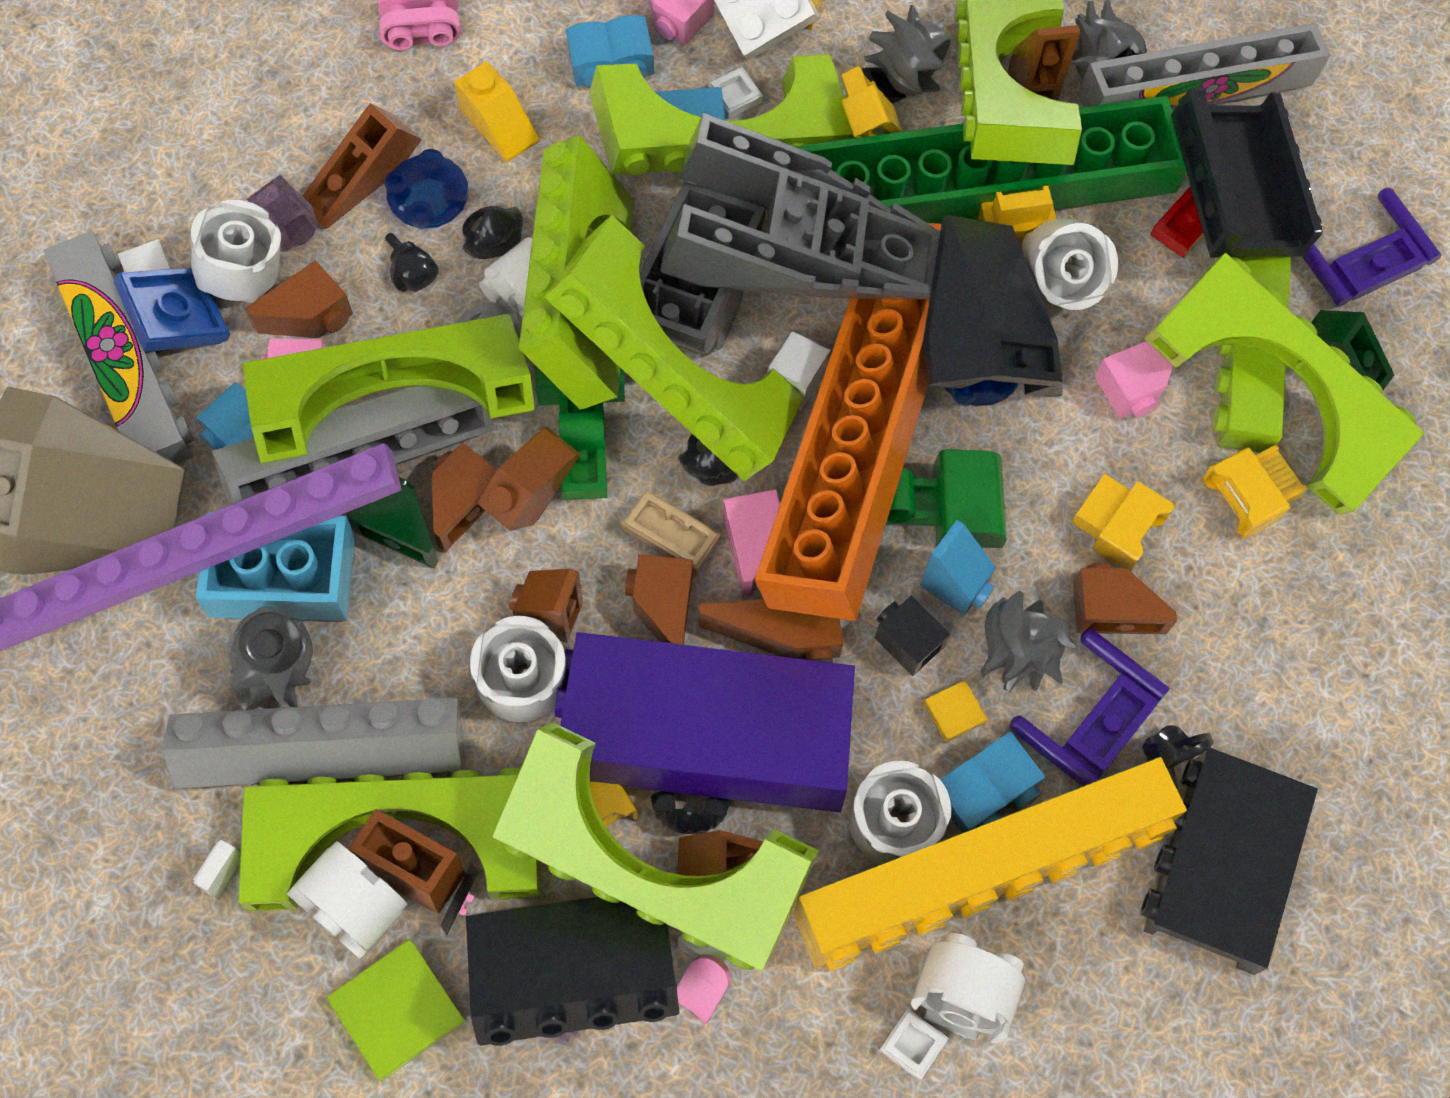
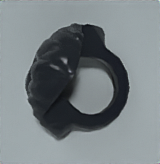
(496, 233)
(705, 465)
(1175, 747)
(689, 819)

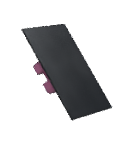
(461, 897)

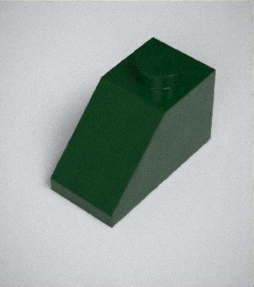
(1356, 338)
(397, 524)

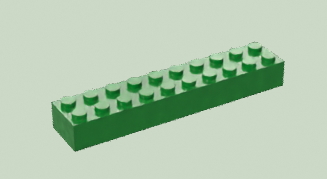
(1121, 155)

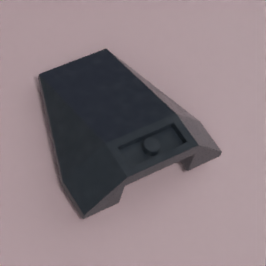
(987, 313)

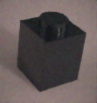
(910, 634)

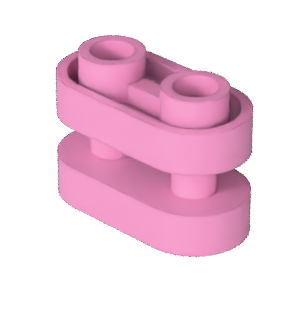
(418, 22)

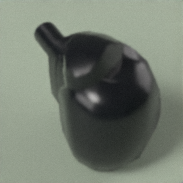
(410, 266)

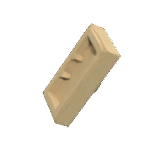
(670, 530)

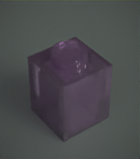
(288, 211)

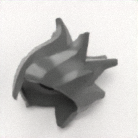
(1104, 38)
(910, 52)
(1024, 642)
(269, 656)

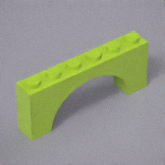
(999, 113)
(652, 135)
(571, 203)
(607, 303)
(299, 389)
(1360, 425)
(293, 824)
(558, 824)

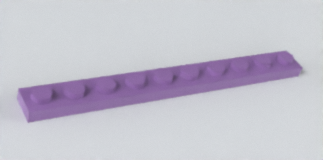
(198, 545)

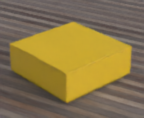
(955, 711)

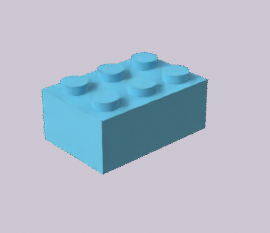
(296, 574)

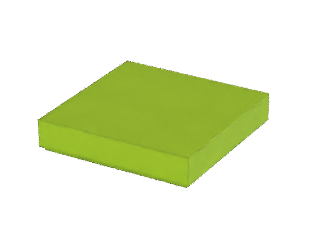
(395, 1010)

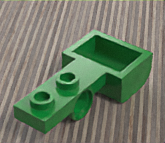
(585, 433)
(963, 488)

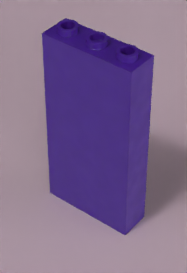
(711, 720)

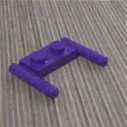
(1376, 262)
(1107, 725)

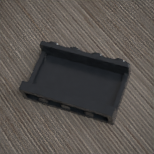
(1246, 177)
(1230, 859)
(566, 970)

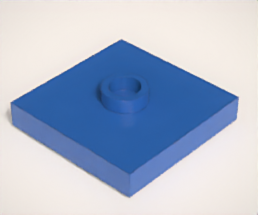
(170, 309)

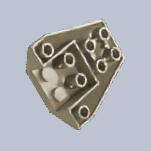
(75, 486)

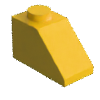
(495, 111)

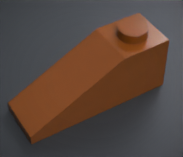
(1044, 59)
(360, 164)
(774, 630)

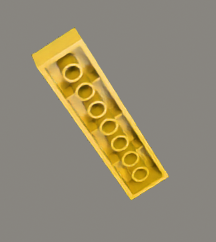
(986, 863)

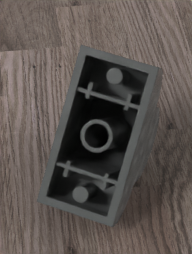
(686, 311)

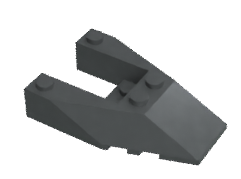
(819, 229)

